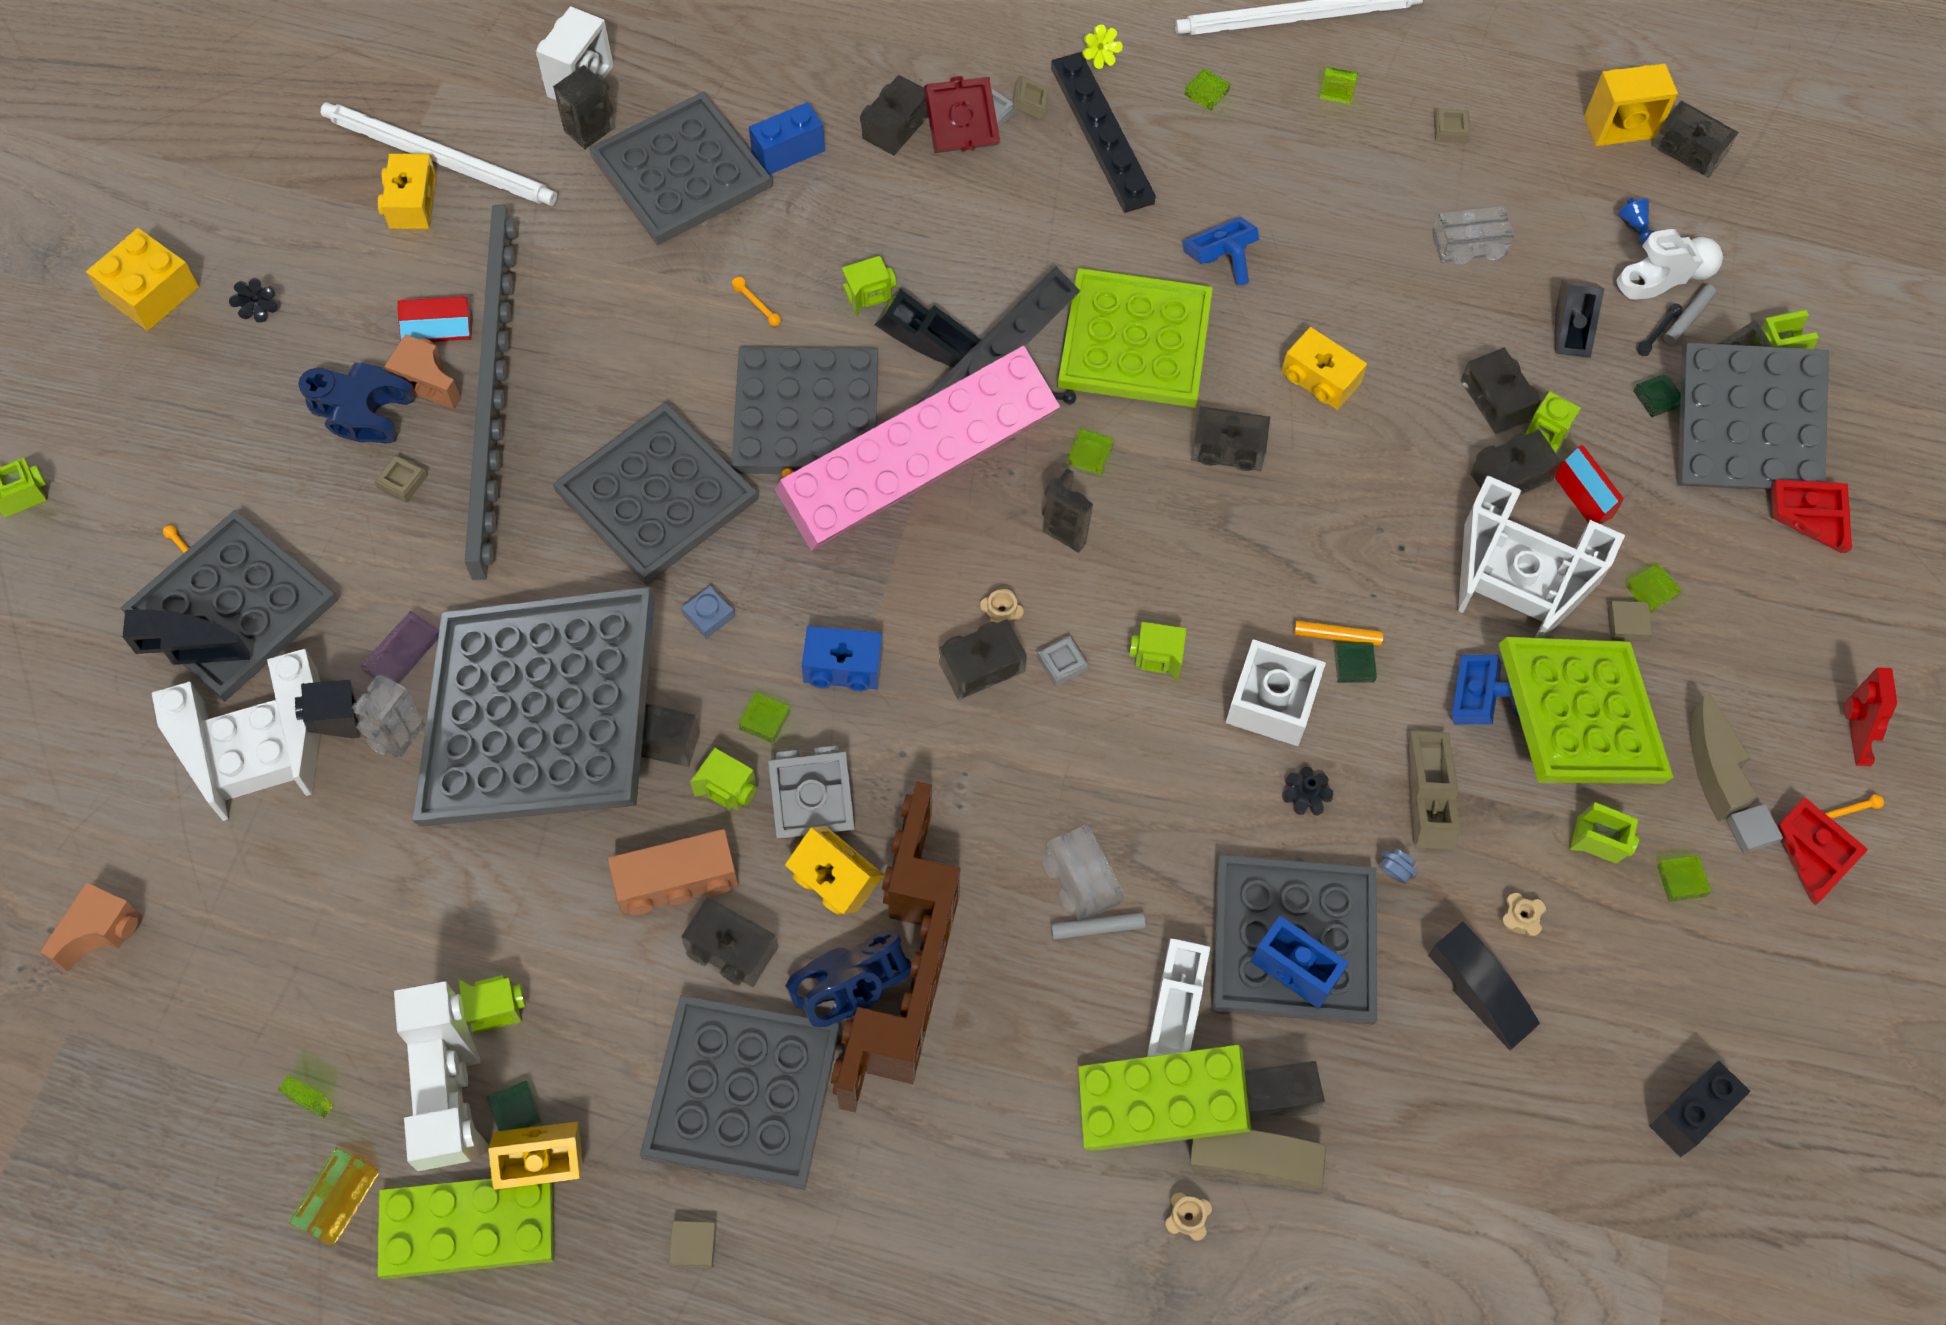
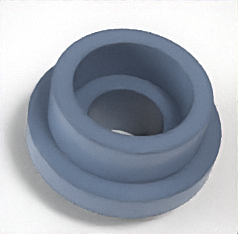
(1398, 865)

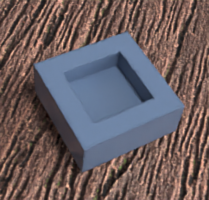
(707, 612)

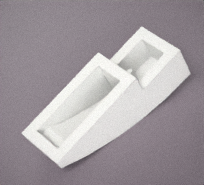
(1178, 998)

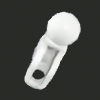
(1670, 263)

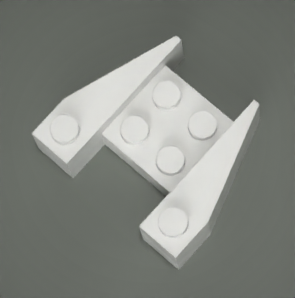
(1526, 566)
(245, 747)
(438, 1052)

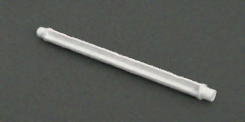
(1283, 14)
(439, 153)

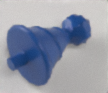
(1637, 215)

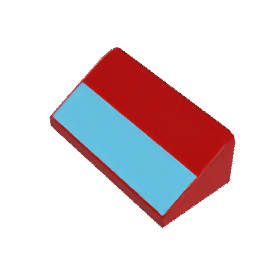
(435, 318)
(1588, 486)

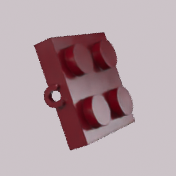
(961, 114)

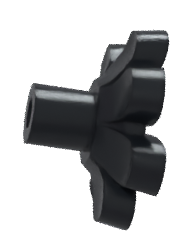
(253, 299)
(1307, 791)

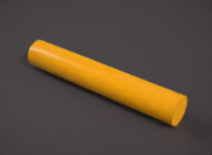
(1338, 633)

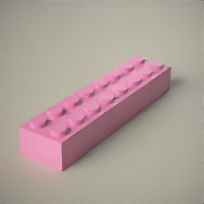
(916, 448)

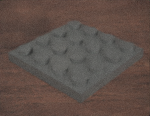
(680, 167)
(800, 404)
(1752, 415)
(655, 492)
(243, 585)
(1323, 900)
(741, 1092)

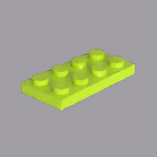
(1164, 1098)
(463, 1228)

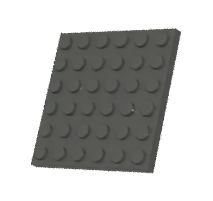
(536, 708)

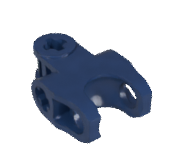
(353, 399)
(851, 977)

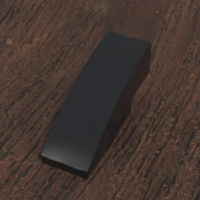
(926, 330)
(181, 637)
(1484, 985)

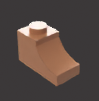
(421, 366)
(90, 923)

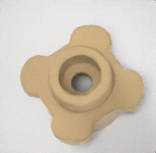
(1005, 599)
(1514, 921)
(1198, 1208)

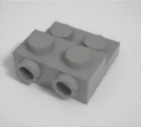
(810, 792)

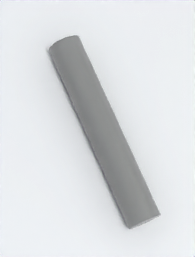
(1689, 314)
(1098, 926)

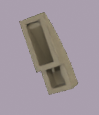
(1719, 760)
(1433, 790)
(1261, 1159)

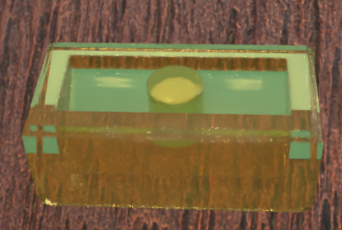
(334, 1196)

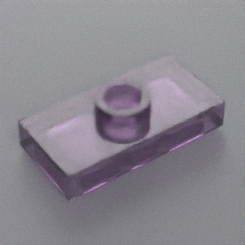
(401, 648)

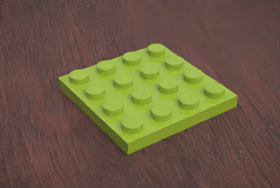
(1136, 338)
(1584, 711)

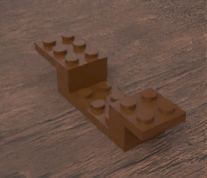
(916, 894)

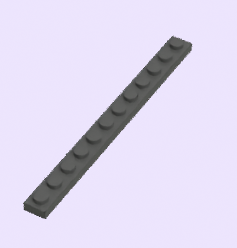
(490, 397)

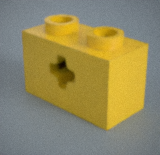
(408, 191)
(1323, 368)
(852, 872)
(535, 1155)

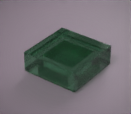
(1658, 395)
(1355, 662)
(514, 1107)

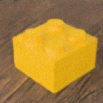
(1630, 104)
(142, 279)

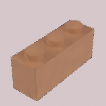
(673, 872)

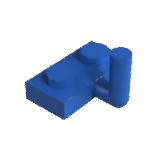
(1223, 239)
(1478, 689)

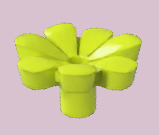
(1101, 46)

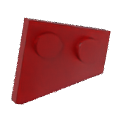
(1814, 510)
(1870, 712)
(1818, 848)

